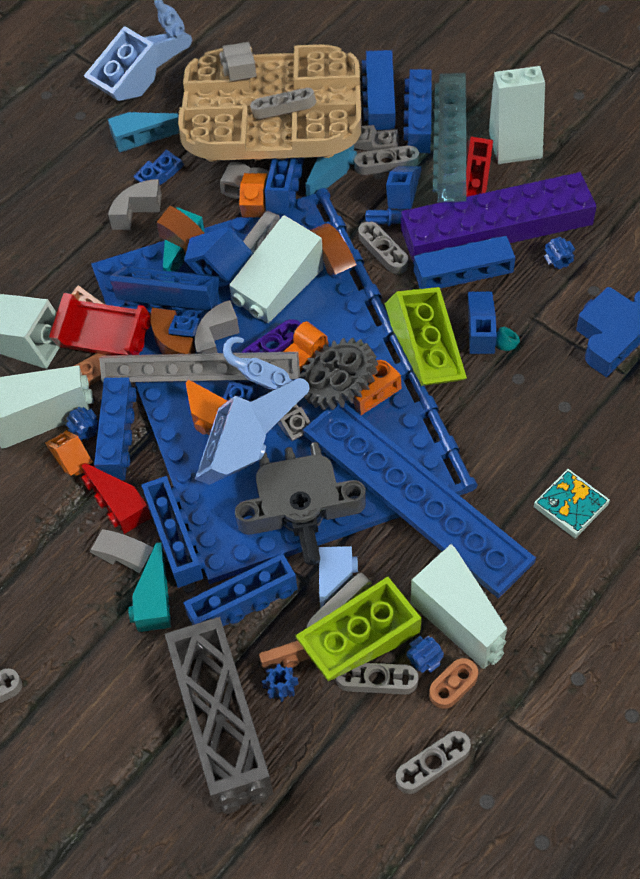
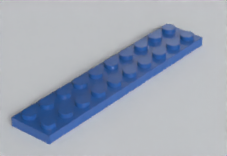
(420, 497)

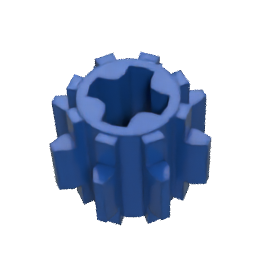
(559, 252)
(82, 423)
(425, 654)
(280, 690)

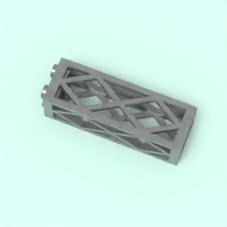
(241, 788)

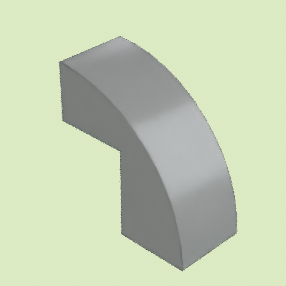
(137, 198)
(215, 325)

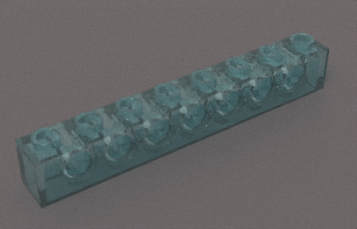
(450, 138)

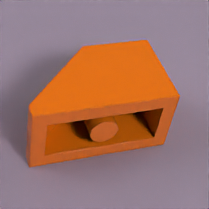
(253, 195)
(203, 406)
(69, 452)

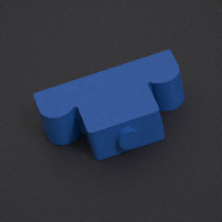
(612, 329)

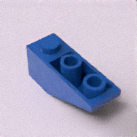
(402, 186)
(481, 323)

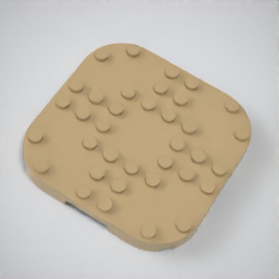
(220, 122)

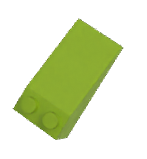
(426, 335)
(361, 630)

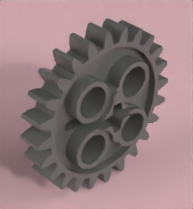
(339, 373)

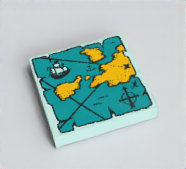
(571, 503)

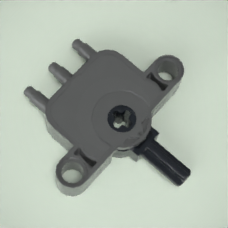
(296, 484)

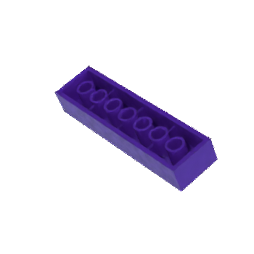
(512, 212)

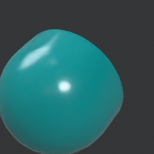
(503, 340)

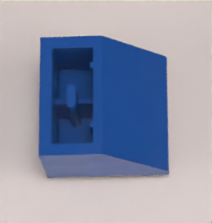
(218, 254)

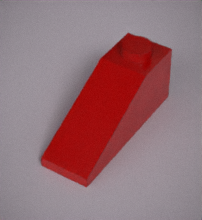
(477, 165)

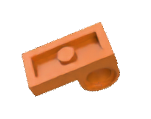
(306, 341)
(379, 389)

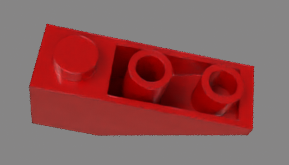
(121, 499)

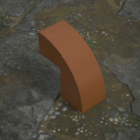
(177, 227)
(336, 253)
(169, 343)

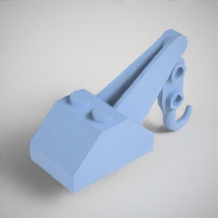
(131, 60)
(242, 425)

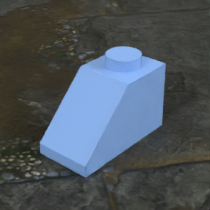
(335, 571)

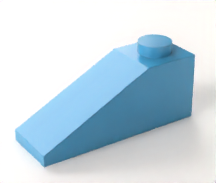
(142, 128)
(329, 170)

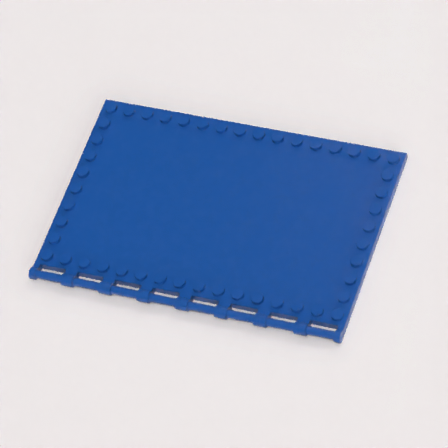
(337, 311)

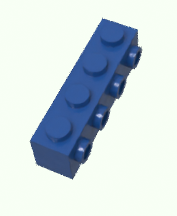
(380, 89)
(419, 114)
(283, 184)
(464, 263)
(114, 427)
(171, 528)
(244, 593)

